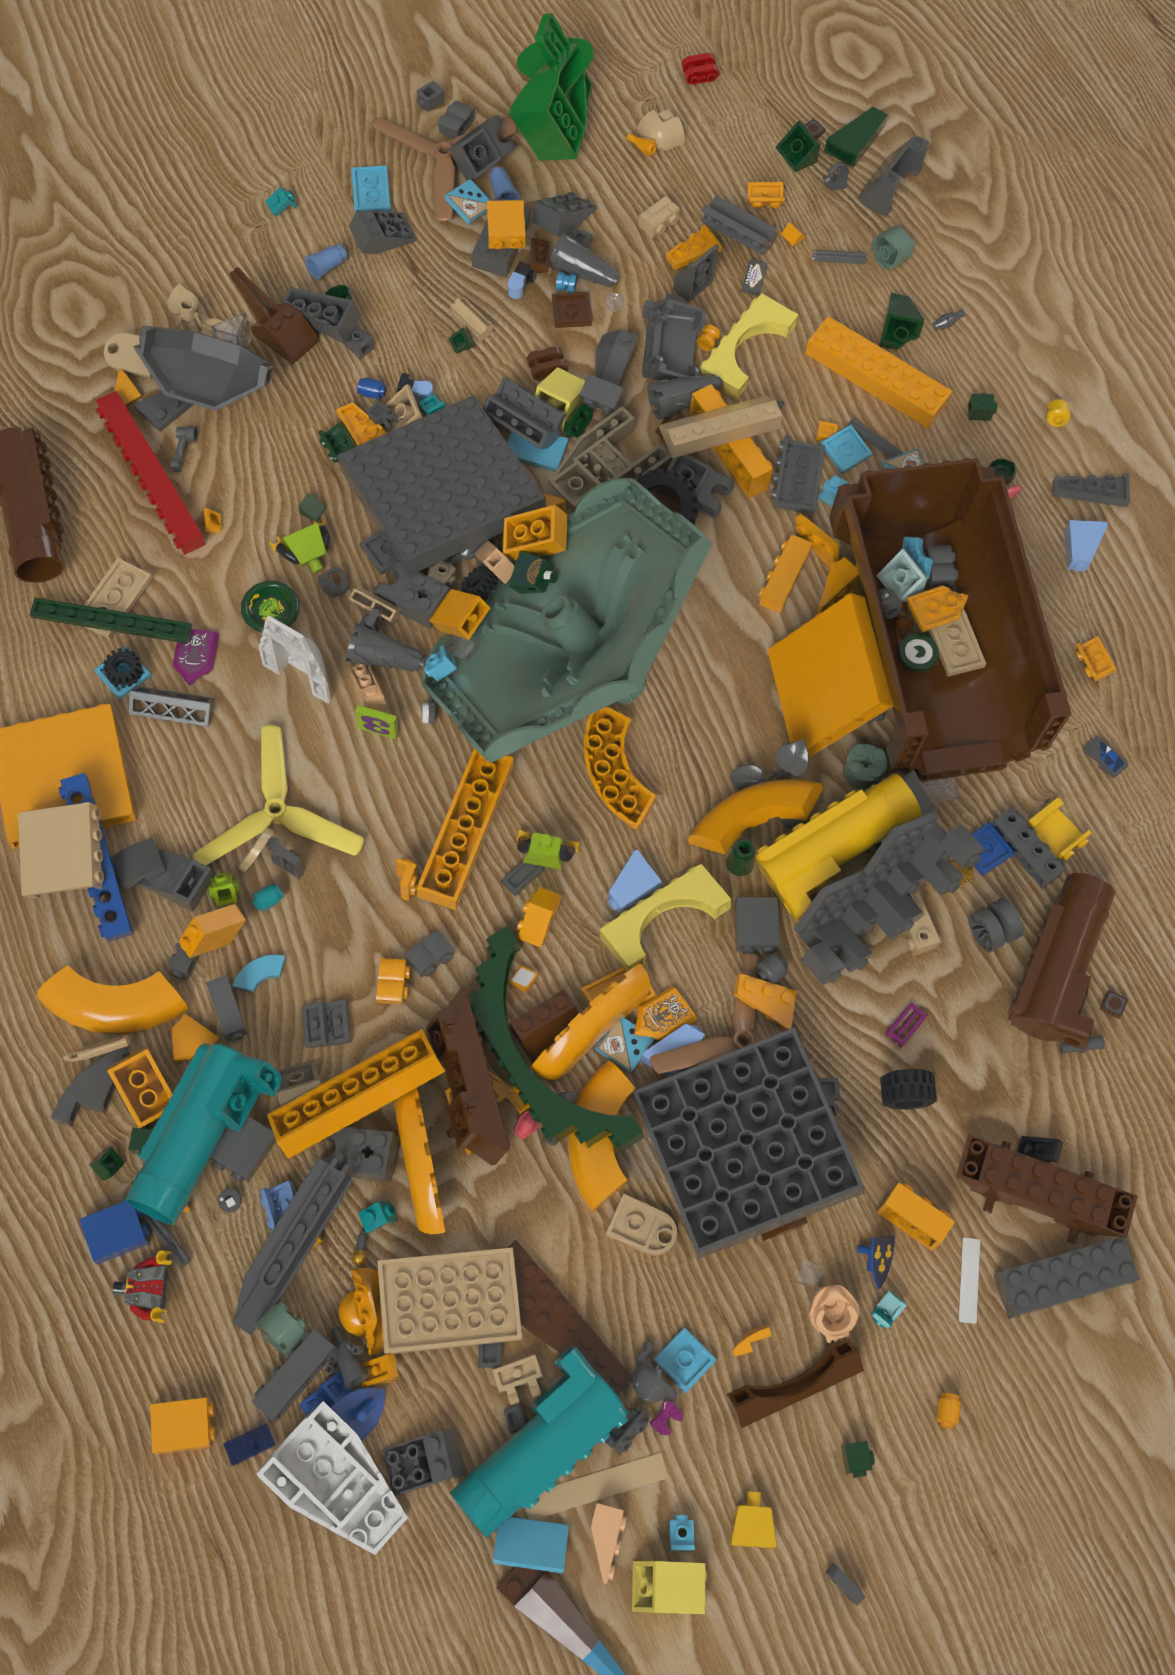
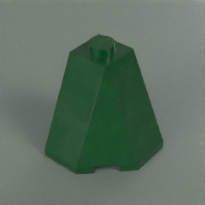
(901, 322)

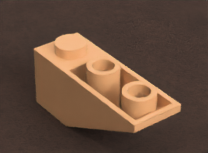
(495, 561)
(367, 687)
(604, 1532)

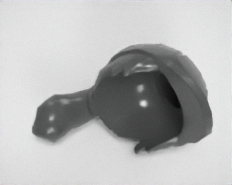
(648, 1380)

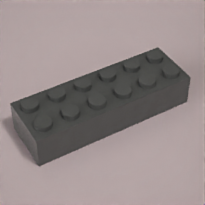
(1066, 1277)

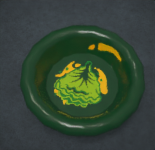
(269, 599)

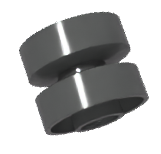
(995, 924)

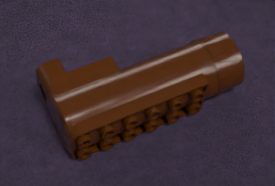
(29, 506)
(1056, 977)

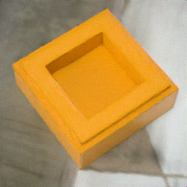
(826, 430)

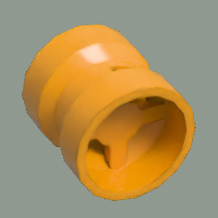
(709, 336)

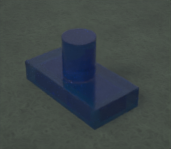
(249, 1444)

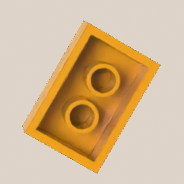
(535, 532)
(140, 1086)
(916, 1216)

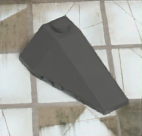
(615, 355)

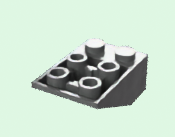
(561, 213)
(380, 231)
(182, 881)
(424, 1461)

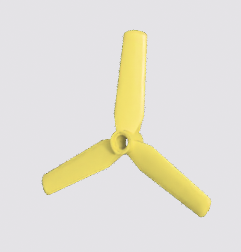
(293, 818)

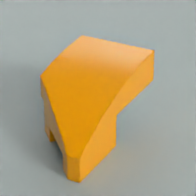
(744, 1346)

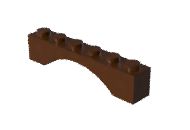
(834, 1366)

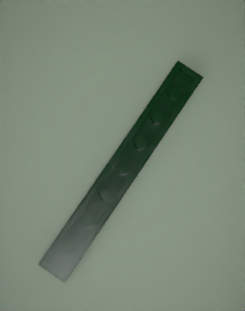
(111, 620)

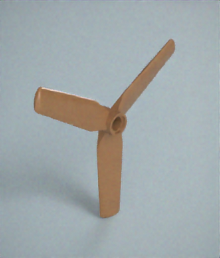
(444, 169)
(712, 1048)

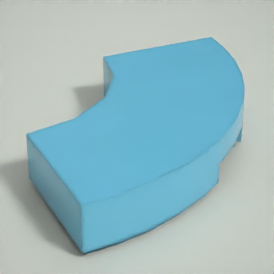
(914, 548)
(258, 971)

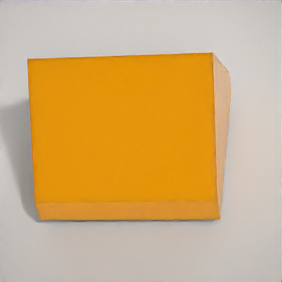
(792, 234)
(212, 521)

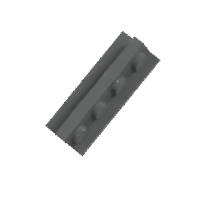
(740, 225)
(525, 413)

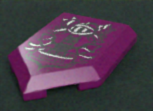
(197, 656)

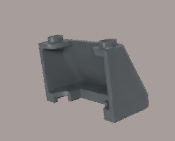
(903, 161)
(671, 340)

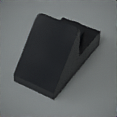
(1041, 1148)

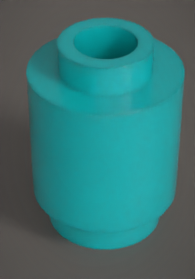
(267, 897)

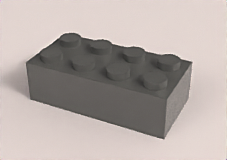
(496, 260)

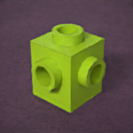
(224, 889)

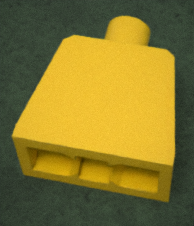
(753, 1524)

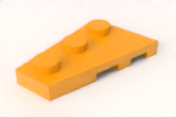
(693, 248)
(359, 424)
(823, 544)
(769, 998)

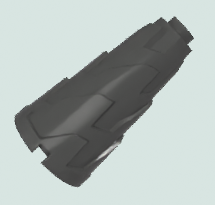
(577, 259)
(676, 394)
(373, 648)

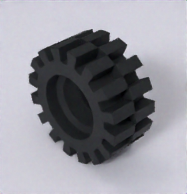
(480, 582)
(122, 657)

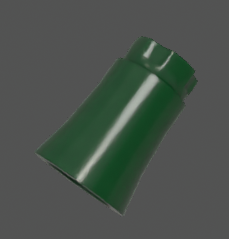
(741, 858)

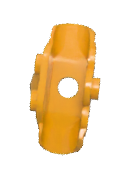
(358, 1309)

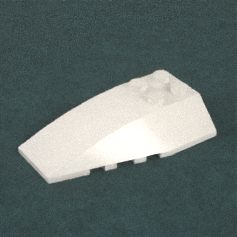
(284, 646)
(333, 1480)

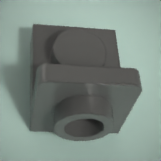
(372, 620)

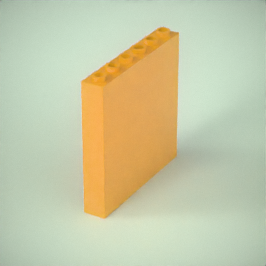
(830, 675)
(56, 748)

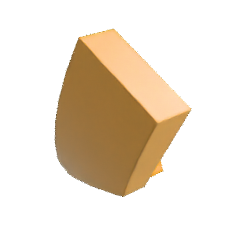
(126, 388)

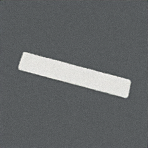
(969, 1280)

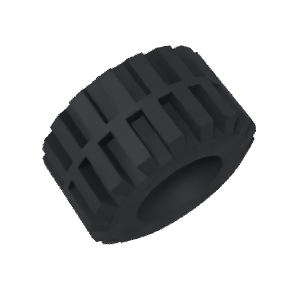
(908, 1089)

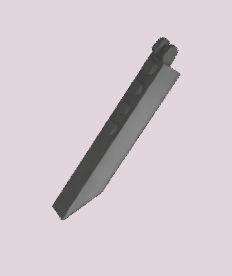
(292, 1239)

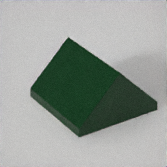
(799, 147)

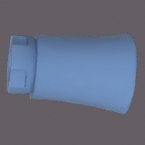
(502, 185)
(325, 260)

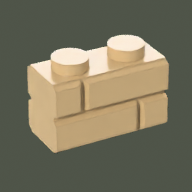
(659, 217)

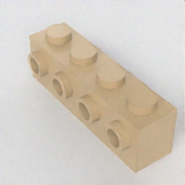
(922, 935)

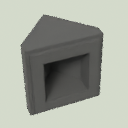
(515, 1417)

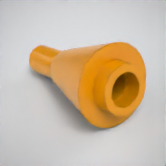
(645, 145)

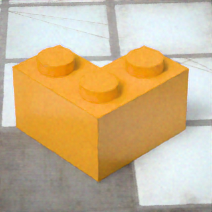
(538, 916)

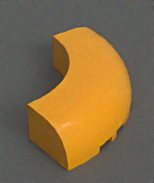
(610, 771)
(753, 807)
(109, 1007)
(593, 1024)
(418, 1163)
(596, 1167)

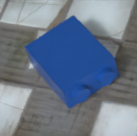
(114, 1232)

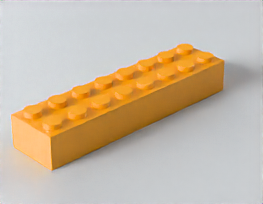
(878, 372)
(464, 830)
(354, 1093)

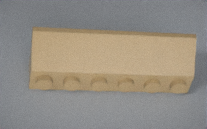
(721, 426)

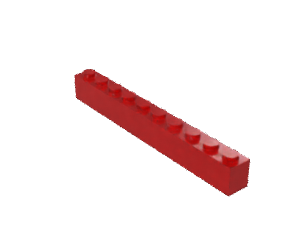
(150, 473)

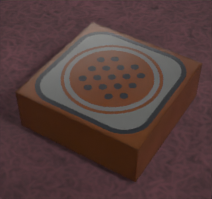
(815, 128)
(1114, 1004)

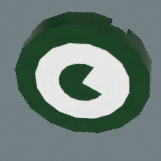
(918, 652)

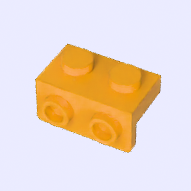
(765, 194)
(1096, 658)
(408, 872)

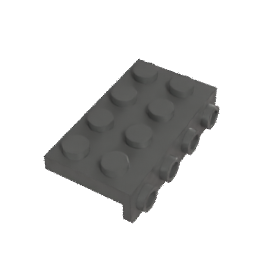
(797, 476)

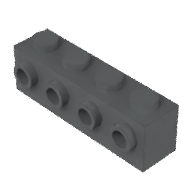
(1028, 848)
(294, 1375)

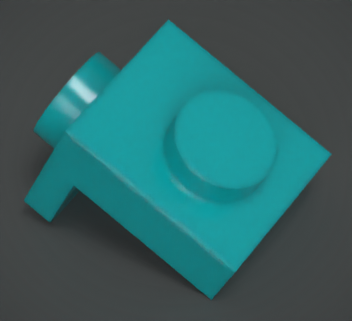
(280, 201)
(431, 404)
(377, 1216)
(888, 1309)

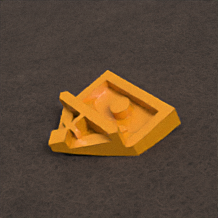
(188, 1036)

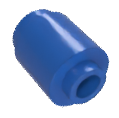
(371, 388)

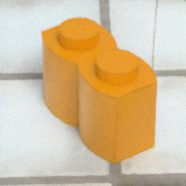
(391, 981)

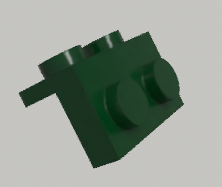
(336, 441)

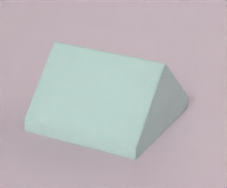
(903, 576)

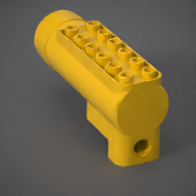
(815, 851)

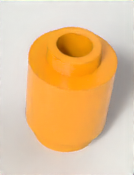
(948, 1410)

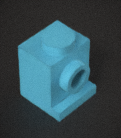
(830, 489)
(440, 664)
(679, 1543)

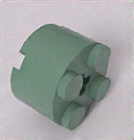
(892, 247)
(864, 766)
(281, 1328)

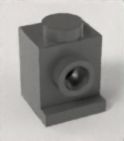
(430, 96)
(360, 343)
(181, 964)

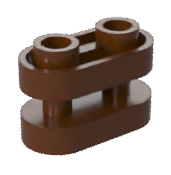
(545, 362)

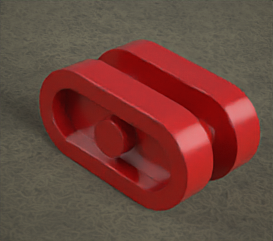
(700, 68)

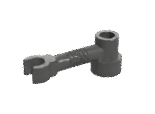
(184, 435)

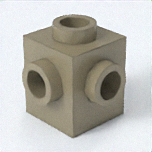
(444, 573)

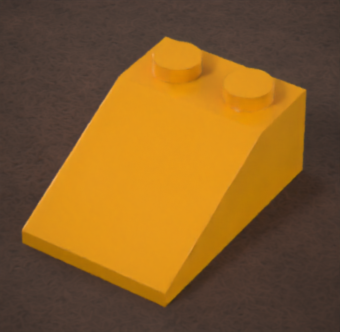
(840, 581)

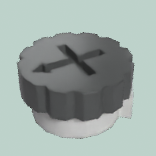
(428, 712)

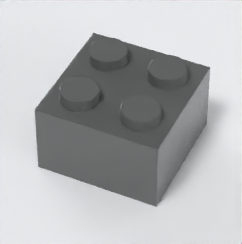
(602, 395)

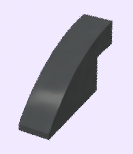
(89, 1090)

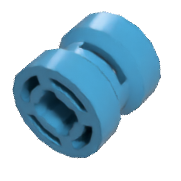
(566, 282)

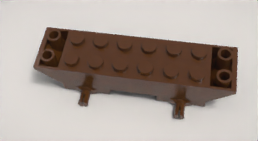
(474, 1107)
(1046, 1189)

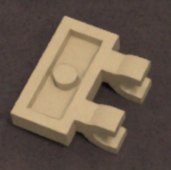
(518, 1374)

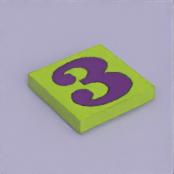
(376, 722)

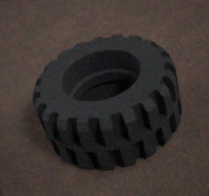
(678, 485)

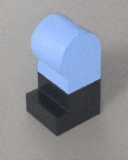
(519, 279)
(420, 389)

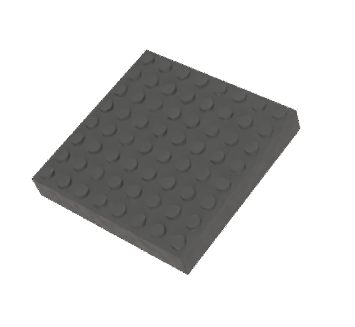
(440, 484)
(748, 1143)

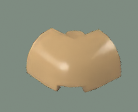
(663, 129)

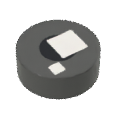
(229, 1200)

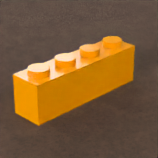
(785, 573)

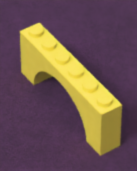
(762, 317)
(693, 890)

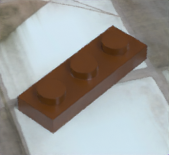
(539, 255)

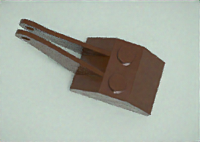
(278, 325)

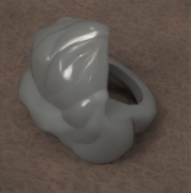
(838, 181)
(329, 586)

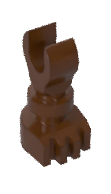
(901, 623)

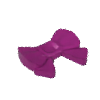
(668, 1410)

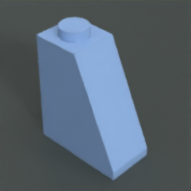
(1082, 542)
(633, 884)
(681, 1037)

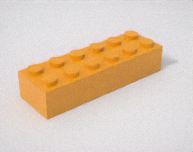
(740, 457)

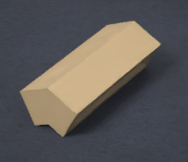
(471, 318)
(369, 600)

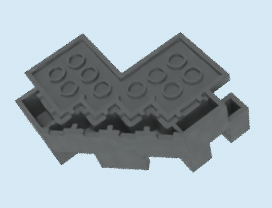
(881, 893)

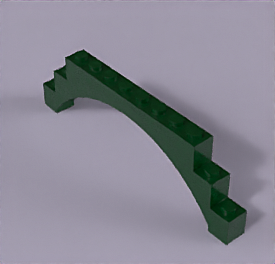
(555, 1113)

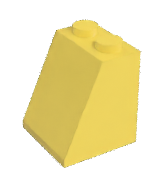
(561, 391)
(668, 1587)

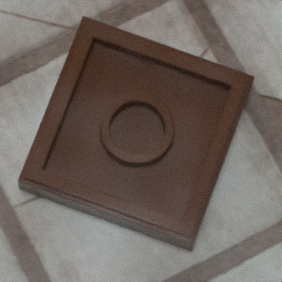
(571, 310)

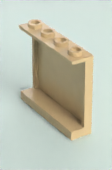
(60, 849)

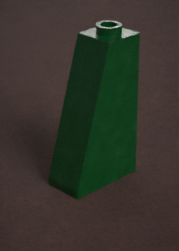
(856, 137)

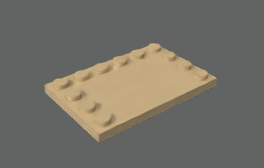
(449, 1300)

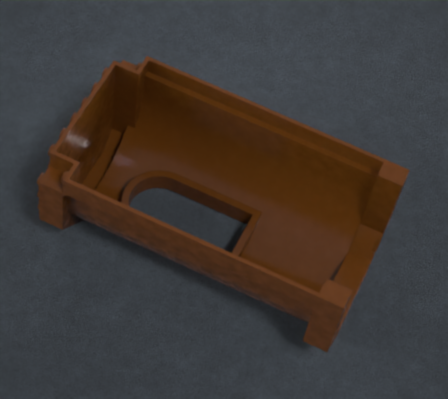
(982, 715)

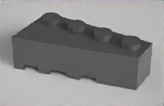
(325, 313)

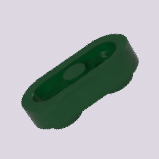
(575, 423)

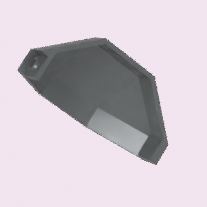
(201, 366)

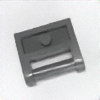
(285, 859)

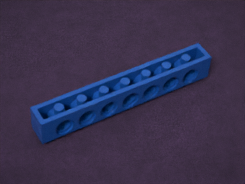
(121, 926)

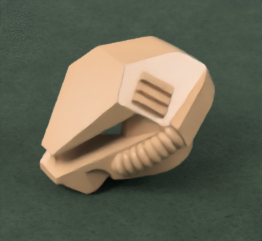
(833, 1312)

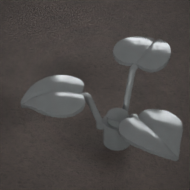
(791, 759)

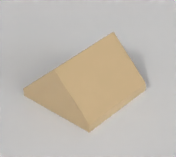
(404, 408)

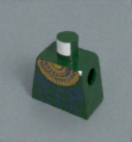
(531, 574)

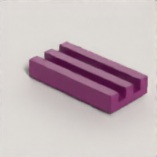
(895, 1038)

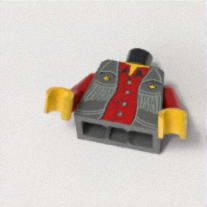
(146, 1287)

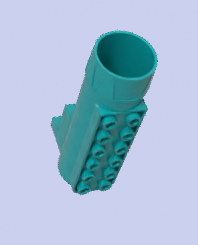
(210, 1097)
(565, 1428)

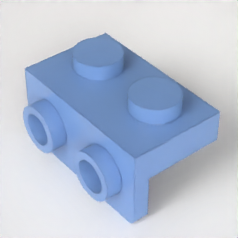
(276, 1201)

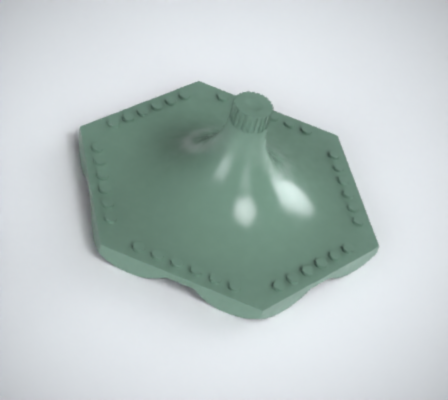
(585, 637)

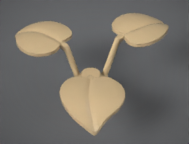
(186, 303)

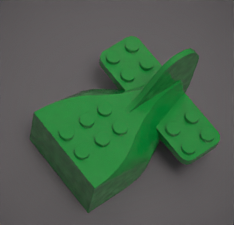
(555, 100)

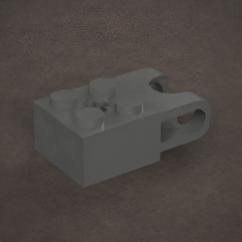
(480, 149)
(704, 481)
(414, 594)
(359, 1145)

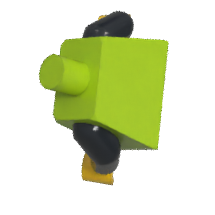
(305, 546)
(545, 849)

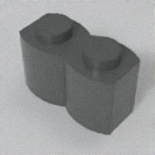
(456, 119)
(942, 568)
(430, 954)

